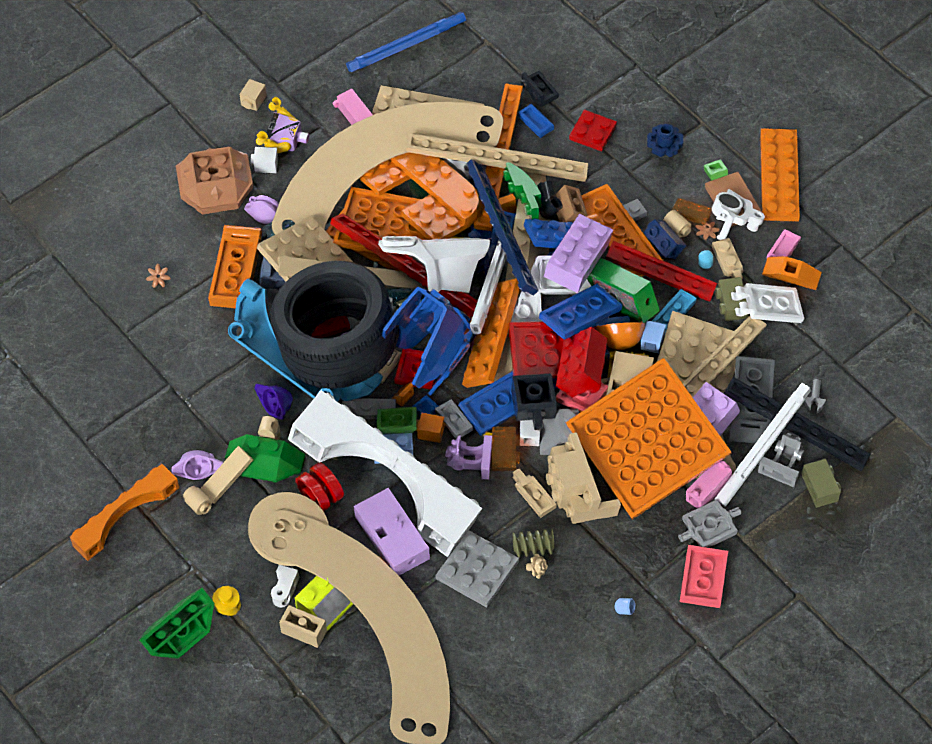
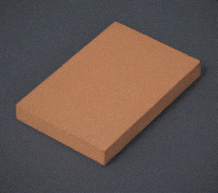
(736, 184)

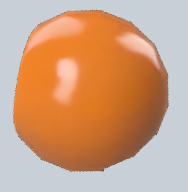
(622, 335)

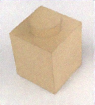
(253, 95)

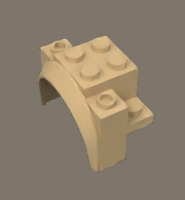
(572, 477)

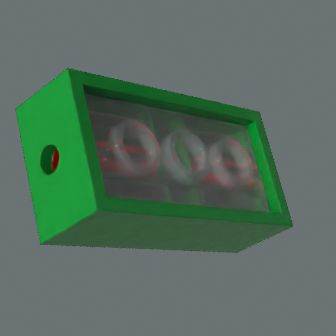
(627, 288)

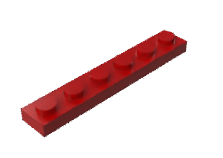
(661, 271)

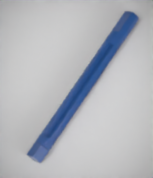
(405, 42)

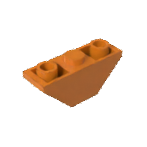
(792, 271)

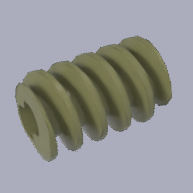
(533, 543)

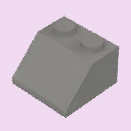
(555, 431)

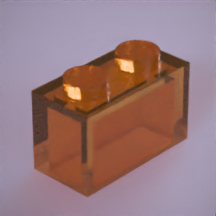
(504, 448)

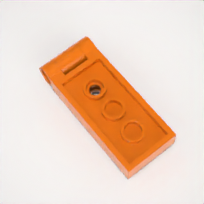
(234, 264)

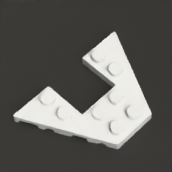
(529, 306)

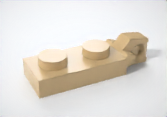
(727, 258)
(533, 493)

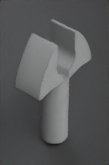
(815, 397)

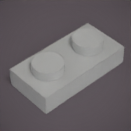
(454, 419)

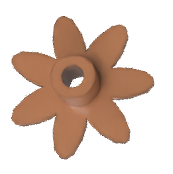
(707, 230)
(154, 276)

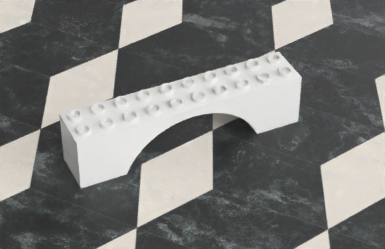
(332, 431)

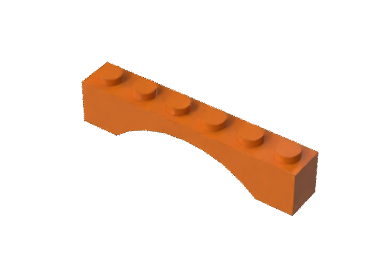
(155, 486)

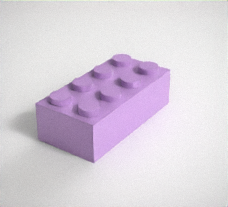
(578, 253)
(716, 407)

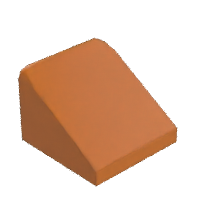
(404, 394)

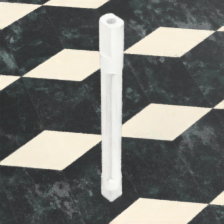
(488, 290)
(762, 445)

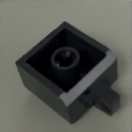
(533, 398)

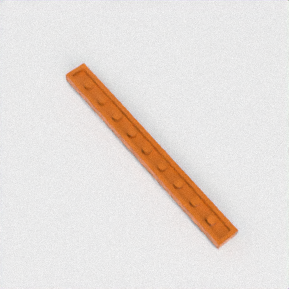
(509, 110)

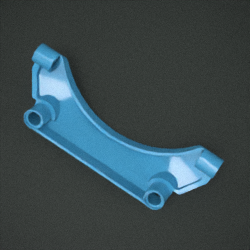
(258, 337)

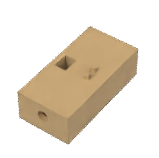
(627, 367)

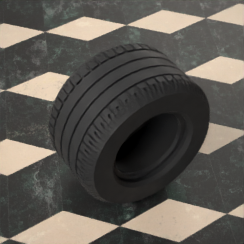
(325, 293)

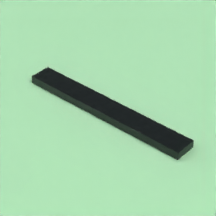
(798, 424)

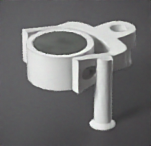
(727, 208)

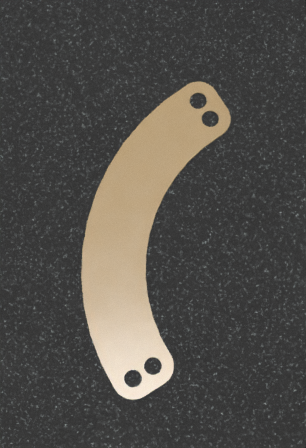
(369, 143)
(391, 609)

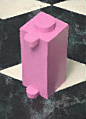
(352, 106)
(708, 485)

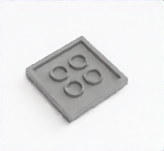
(477, 568)

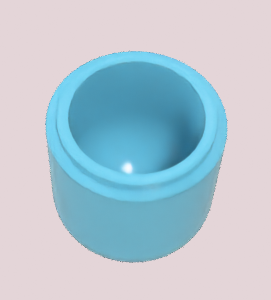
(705, 259)

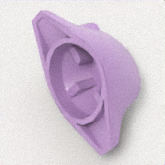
(262, 208)
(196, 465)

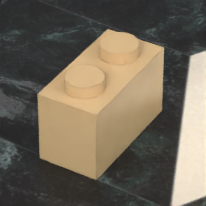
(303, 626)

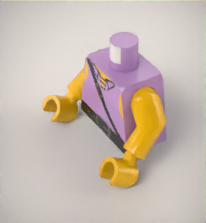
(283, 130)

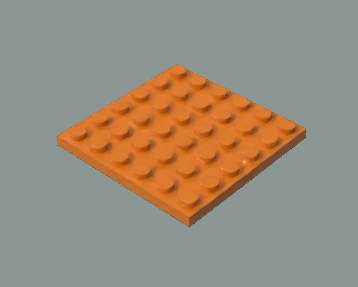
(648, 438)

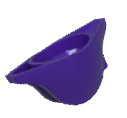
(274, 399)

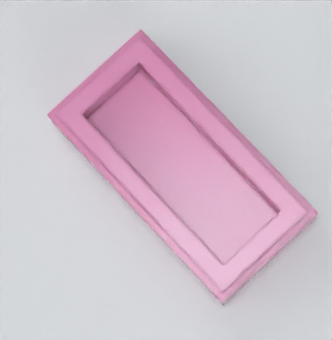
(785, 244)

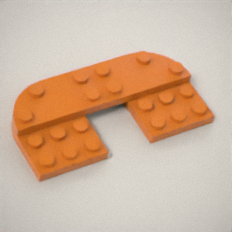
(451, 200)

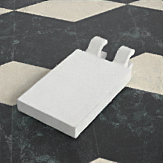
(769, 303)

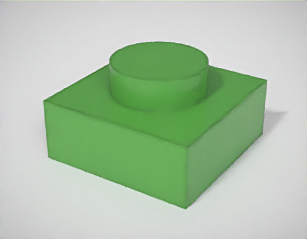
(715, 170)

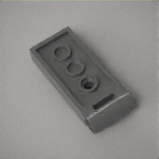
(759, 374)

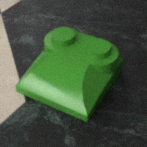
(397, 420)

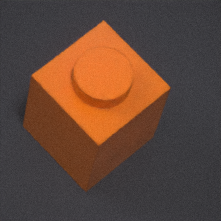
(430, 427)

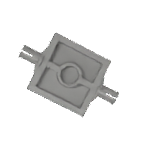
(709, 524)

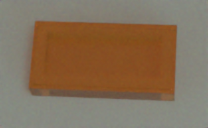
(692, 211)

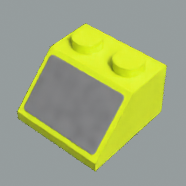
(323, 601)

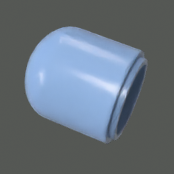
(625, 606)

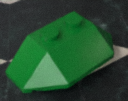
(271, 457)
(180, 626)

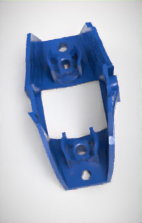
(447, 328)

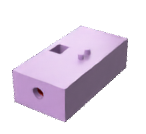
(391, 532)

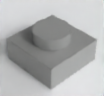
(635, 210)

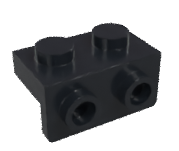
(539, 88)

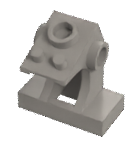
(788, 448)

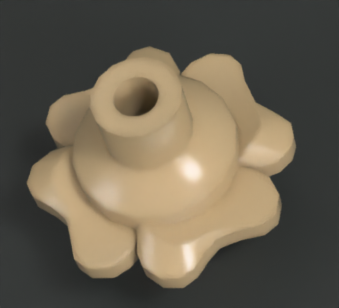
(537, 566)

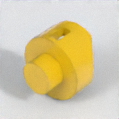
(227, 600)

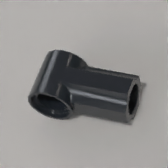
(549, 201)

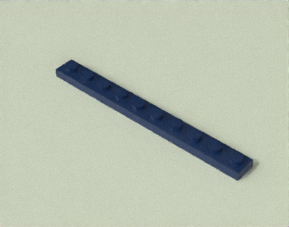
(503, 230)

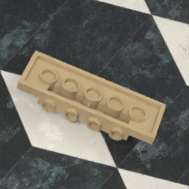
(394, 97)

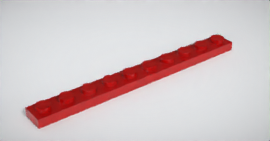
(399, 261)

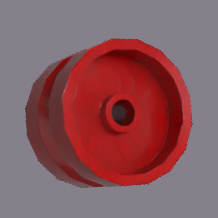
(320, 486)

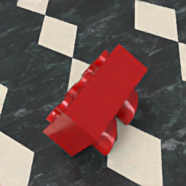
(582, 363)

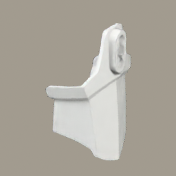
(447, 261)

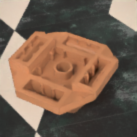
(214, 179)

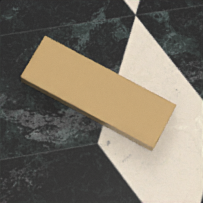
(226, 474)

